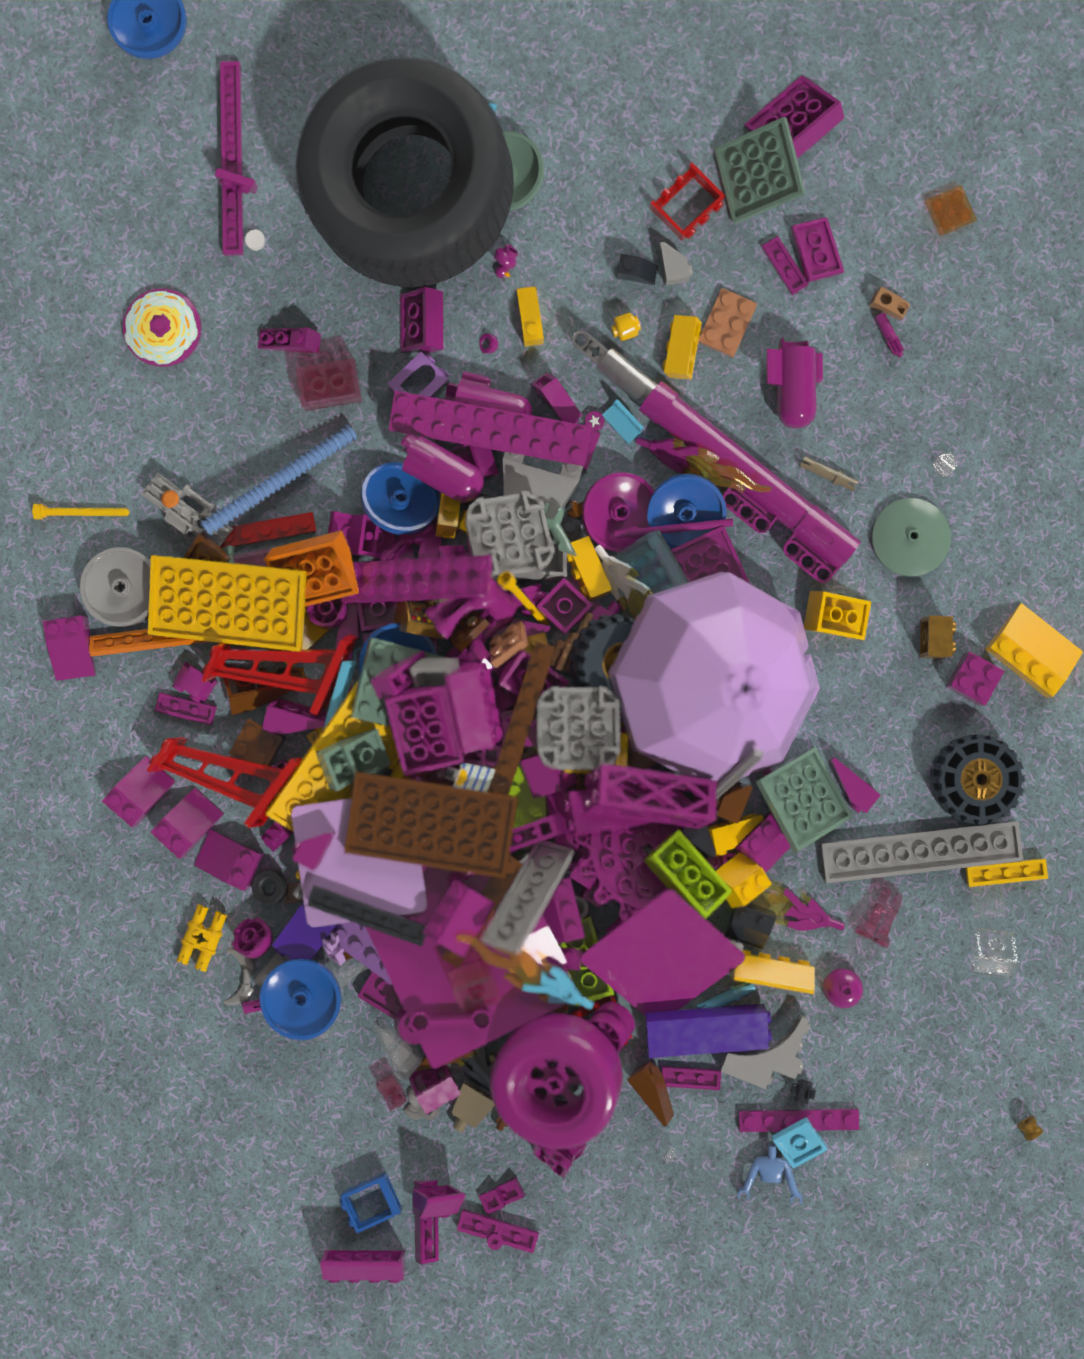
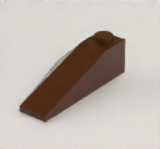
(247, 696)

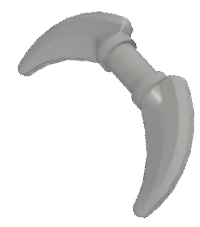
(246, 989)

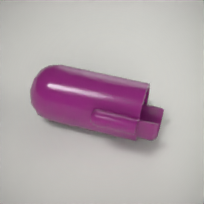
(795, 372)
(476, 390)
(441, 469)

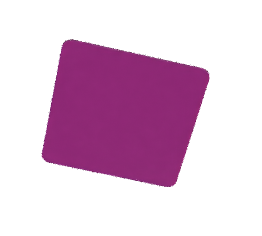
(662, 955)

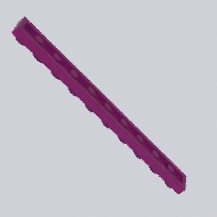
(231, 156)

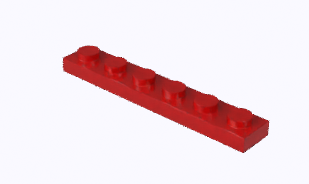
(271, 529)

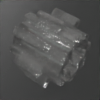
(944, 464)

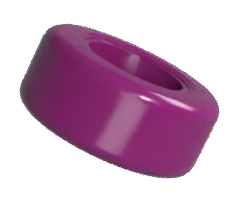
(541, 1117)

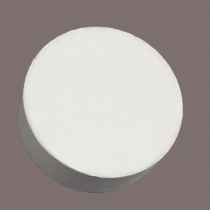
(255, 240)

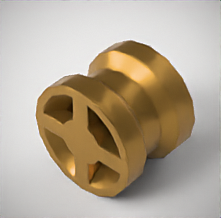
(1030, 1128)

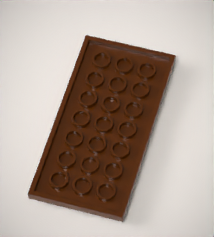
(431, 824)

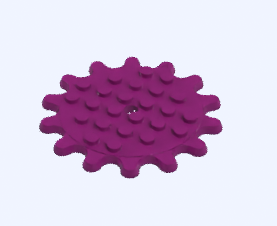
(620, 865)

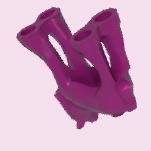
(497, 609)

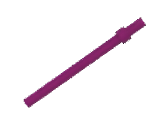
(635, 532)

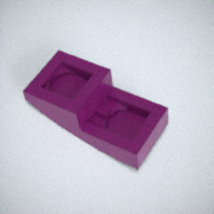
(501, 1195)

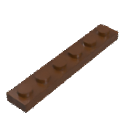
(494, 892)

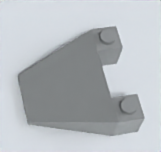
(545, 485)

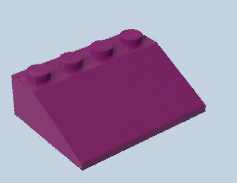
(808, 110)
(424, 729)

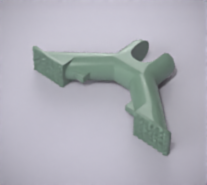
(557, 531)

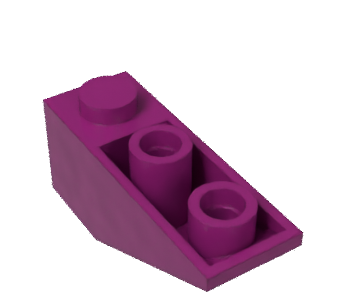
(290, 340)

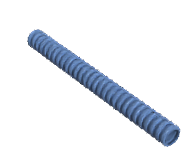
(279, 479)

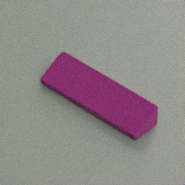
(424, 1232)

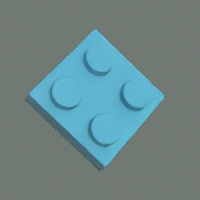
(799, 1142)

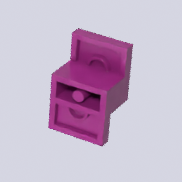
(361, 534)

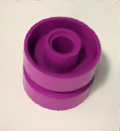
(614, 1022)

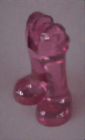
(868, 930)

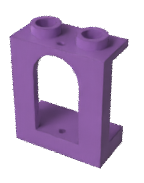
(438, 382)

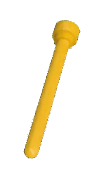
(41, 512)
(507, 581)

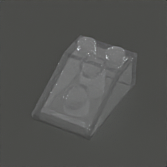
(401, 1056)

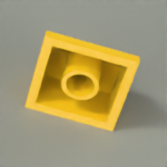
(744, 879)

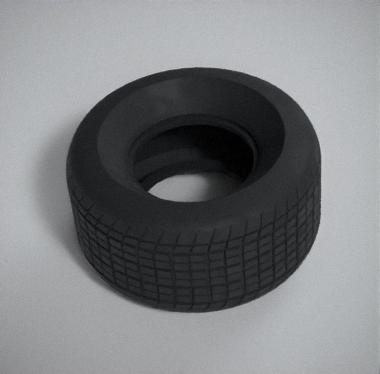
(390, 102)

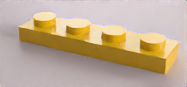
(1006, 872)

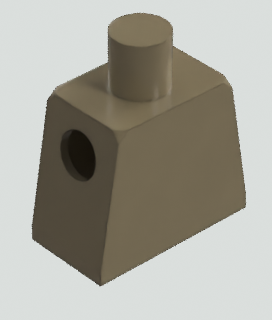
(471, 1106)

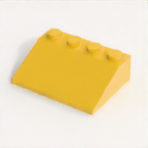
(1034, 651)

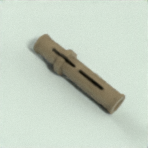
(829, 473)

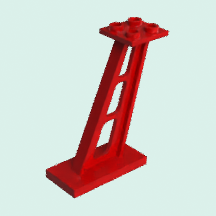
(322, 687)
(260, 802)

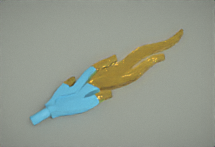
(550, 989)

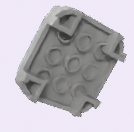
(510, 531)
(578, 728)

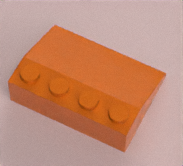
(327, 566)

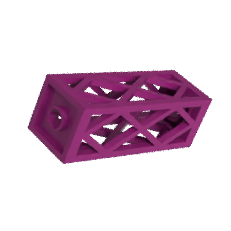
(703, 792)

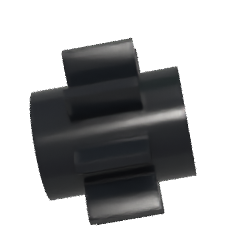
(803, 1091)

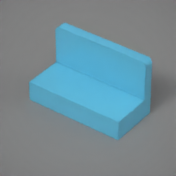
(623, 421)

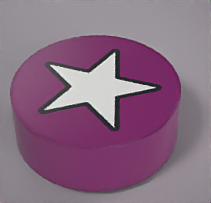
(595, 420)

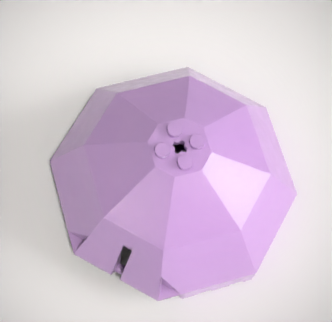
(685, 674)

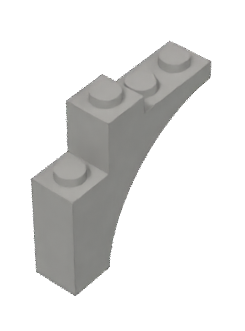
(780, 1057)

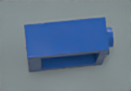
(389, 1193)

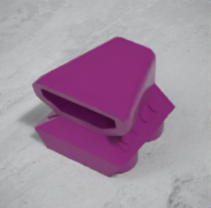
(472, 653)
(559, 1159)

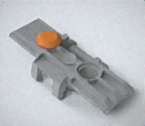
(178, 513)

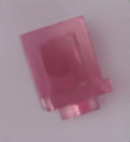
(392, 1092)

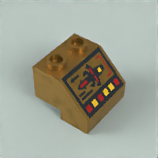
(414, 618)

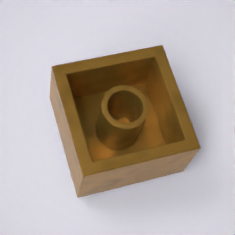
(937, 637)

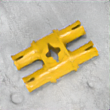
(211, 934)

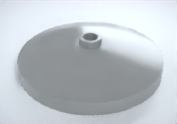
(102, 583)

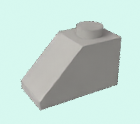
(674, 265)

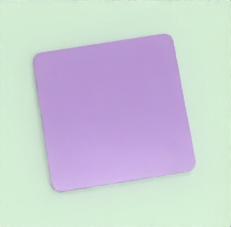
(375, 881)

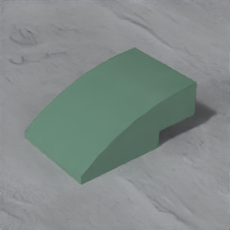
(352, 755)

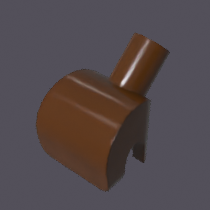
(574, 509)

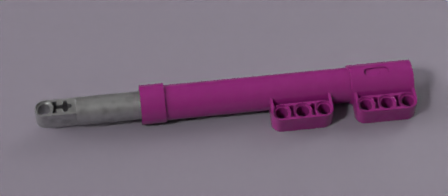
(811, 527)

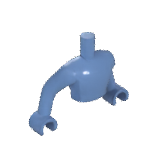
(771, 1170)

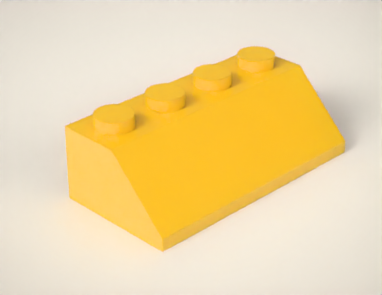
(776, 972)

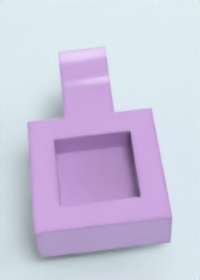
(333, 950)

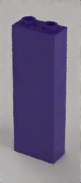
(300, 938)
(707, 1030)

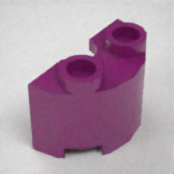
(190, 679)

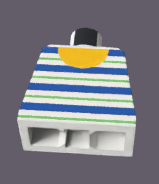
(471, 777)

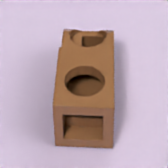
(889, 303)

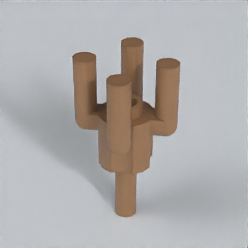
(568, 647)

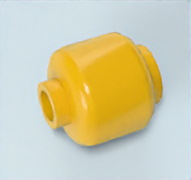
(625, 327)

